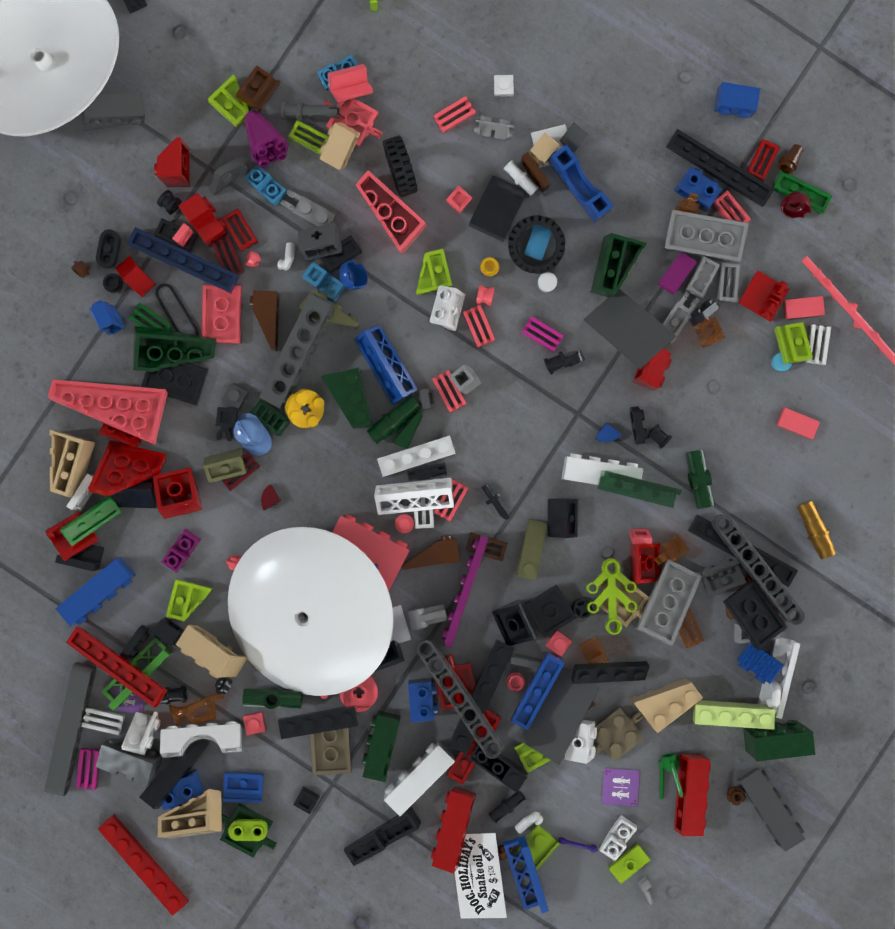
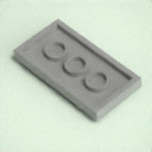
(706, 236)
(669, 602)

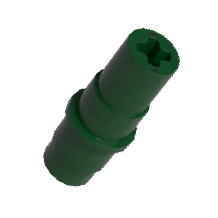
(394, 420)

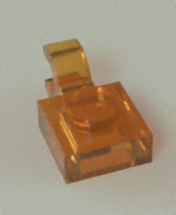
(688, 204)
(673, 549)

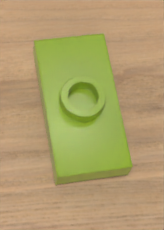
(629, 863)

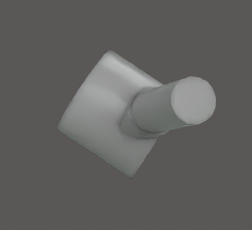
(645, 885)

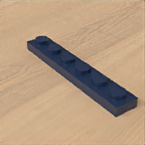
(183, 260)

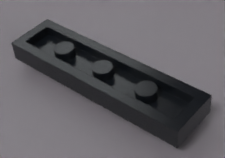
(609, 672)
(318, 722)

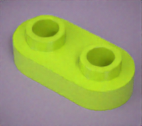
(247, 827)

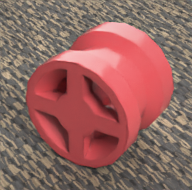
(485, 295)

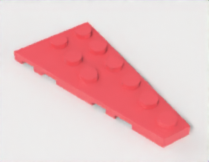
(123, 407)

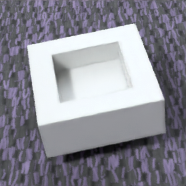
(503, 86)

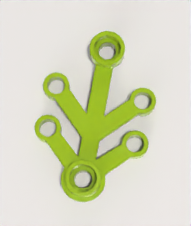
(611, 592)

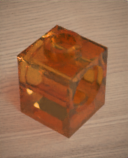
(705, 339)

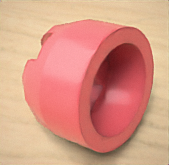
(252, 259)

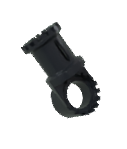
(561, 361)
(175, 695)

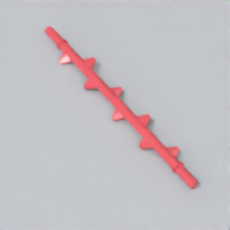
(850, 308)

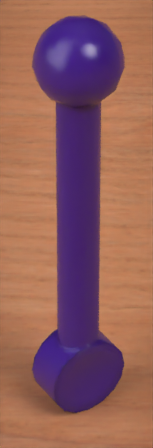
(592, 848)

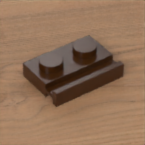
(258, 88)

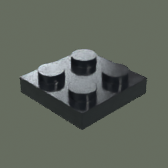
(550, 610)

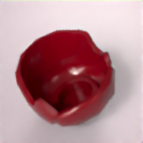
(796, 205)

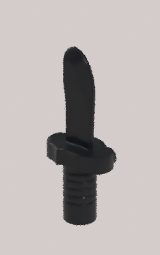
(494, 500)

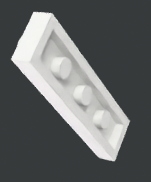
(416, 456)

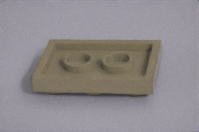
(331, 752)

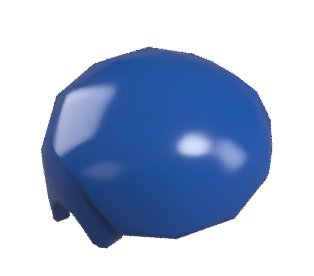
(353, 275)

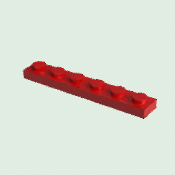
(116, 666)
(143, 864)

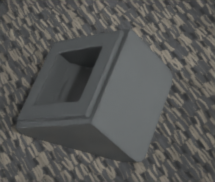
(574, 137)

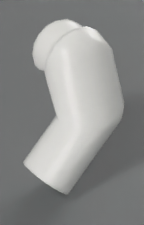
(289, 257)
(774, 701)
(534, 817)

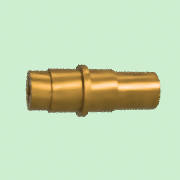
(816, 530)

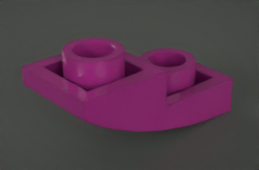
(677, 273)
(181, 550)

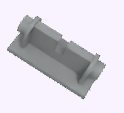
(486, 126)

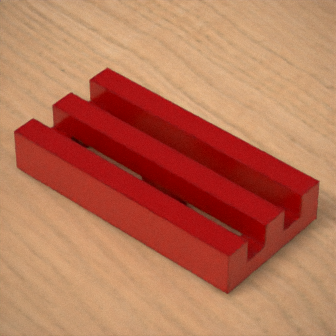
(769, 145)
(248, 244)

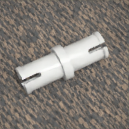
(521, 178)

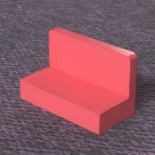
(349, 83)

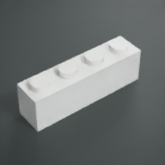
(589, 470)
(419, 777)

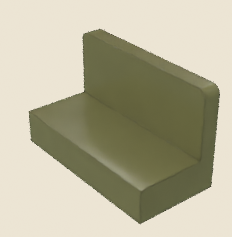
(224, 465)

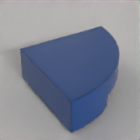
(607, 434)

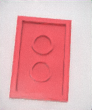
(222, 314)

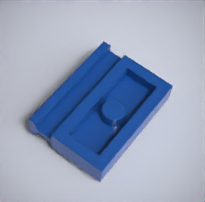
(243, 787)

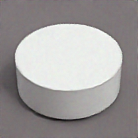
(547, 282)

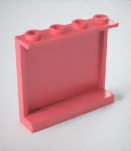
(377, 546)

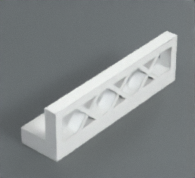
(413, 490)
(786, 652)

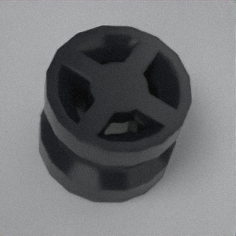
(169, 202)
(581, 611)

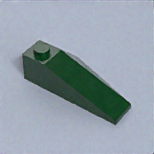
(165, 348)

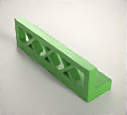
(152, 666)

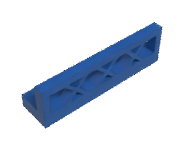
(382, 365)
(537, 690)
(529, 865)

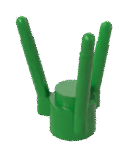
(671, 763)

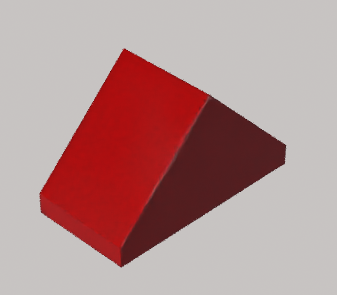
(135, 276)

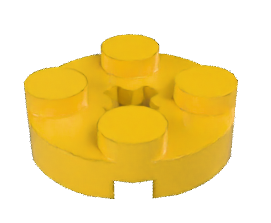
(310, 417)

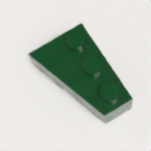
(614, 263)
(350, 395)
(381, 746)

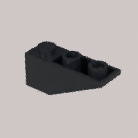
(501, 768)

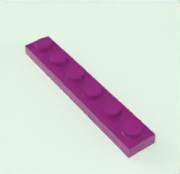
(462, 597)

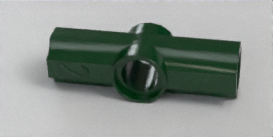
(699, 479)
(259, 698)

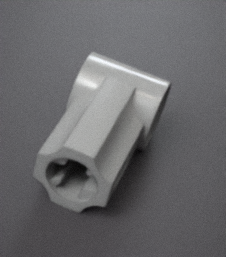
(422, 617)

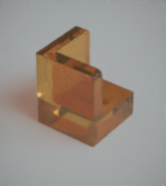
(593, 651)

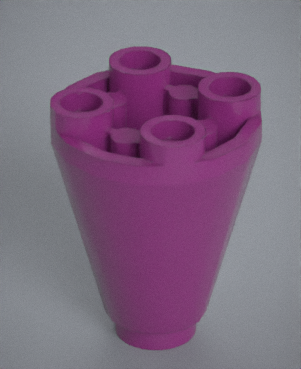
(264, 140)

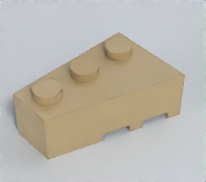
(69, 462)
(210, 652)
(667, 703)
(195, 817)

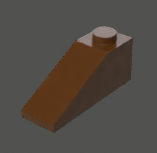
(266, 310)
(438, 553)

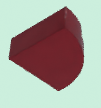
(269, 497)

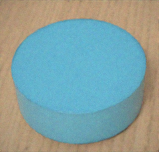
(777, 363)

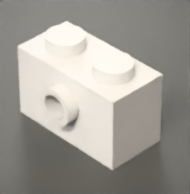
(581, 746)

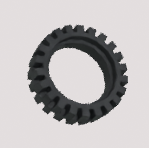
(400, 166)
(543, 267)

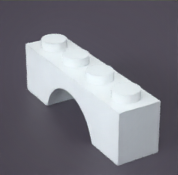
(176, 740)

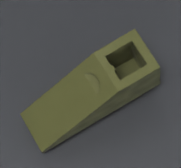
(338, 318)

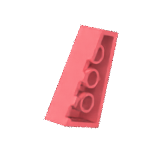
(396, 217)

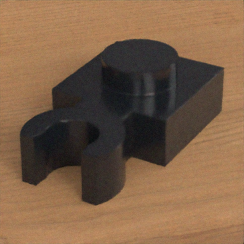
(226, 419)

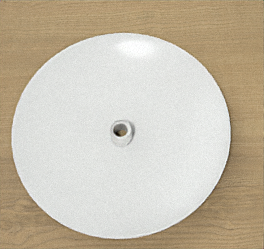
(53, 61)
(338, 591)

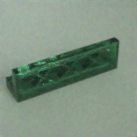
(638, 488)

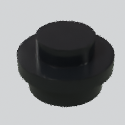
(112, 283)
(223, 685)

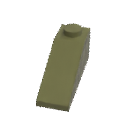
(531, 550)

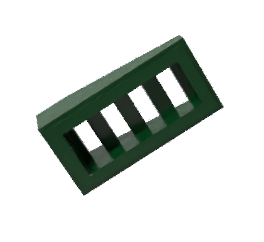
(281, 428)
(406, 435)

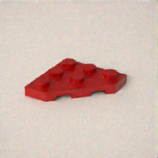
(124, 467)

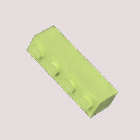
(733, 714)

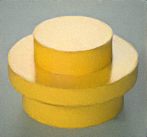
(489, 266)

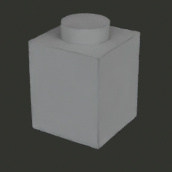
(465, 379)

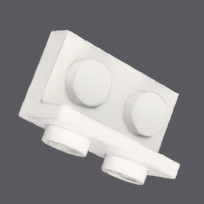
(447, 307)
(140, 733)

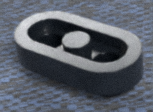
(106, 249)
(707, 309)
(639, 433)
(139, 636)

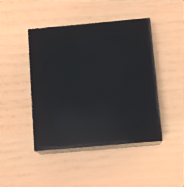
(306, 800)

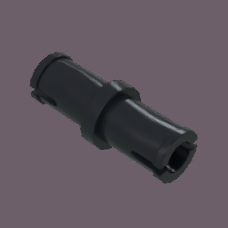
(426, 471)
(507, 806)

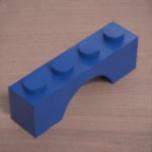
(570, 172)

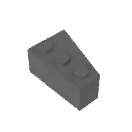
(134, 765)

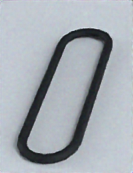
(180, 303)

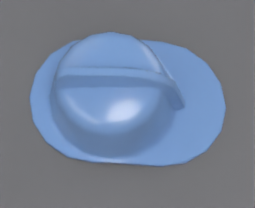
(252, 434)

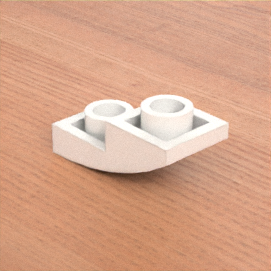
(617, 838)

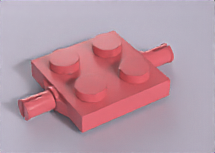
(357, 116)

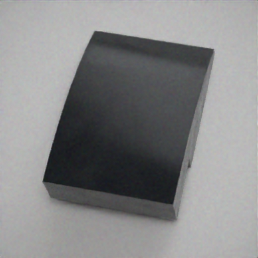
(497, 208)

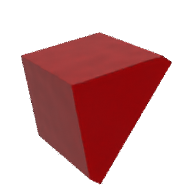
(642, 563)

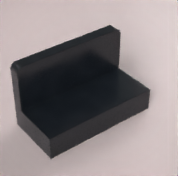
(562, 518)
(87, 559)

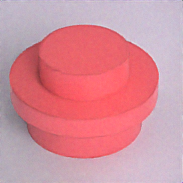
(404, 523)
(515, 681)

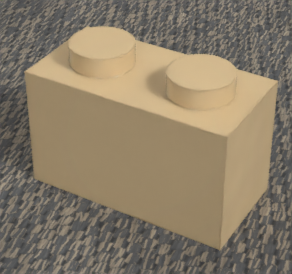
(339, 145)

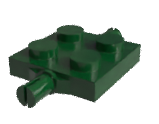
(247, 847)

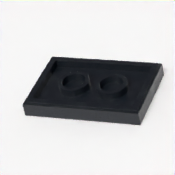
(180, 382)
(755, 614)

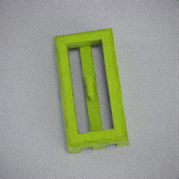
(304, 143)

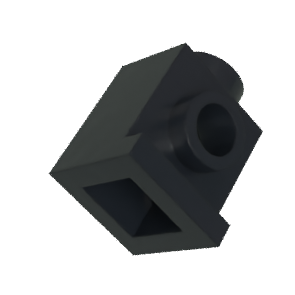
(167, 632)

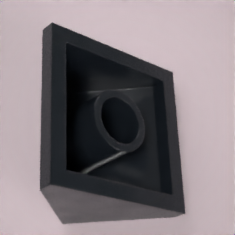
(137, 496)
(513, 623)

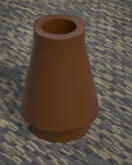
(790, 160)

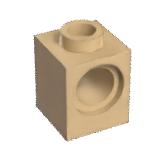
(543, 150)

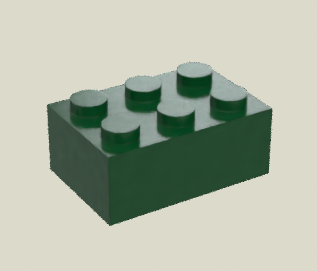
(783, 742)

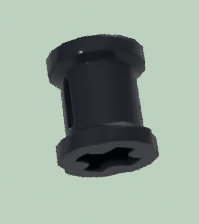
(659, 436)

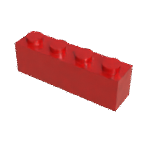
(692, 807)
(453, 829)

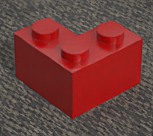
(201, 215)

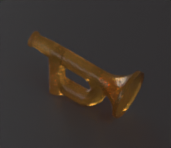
(179, 712)

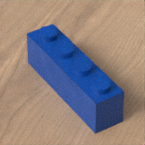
(95, 591)

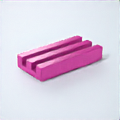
(556, 342)
(79, 783)

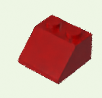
(174, 164)
(652, 372)
(177, 493)

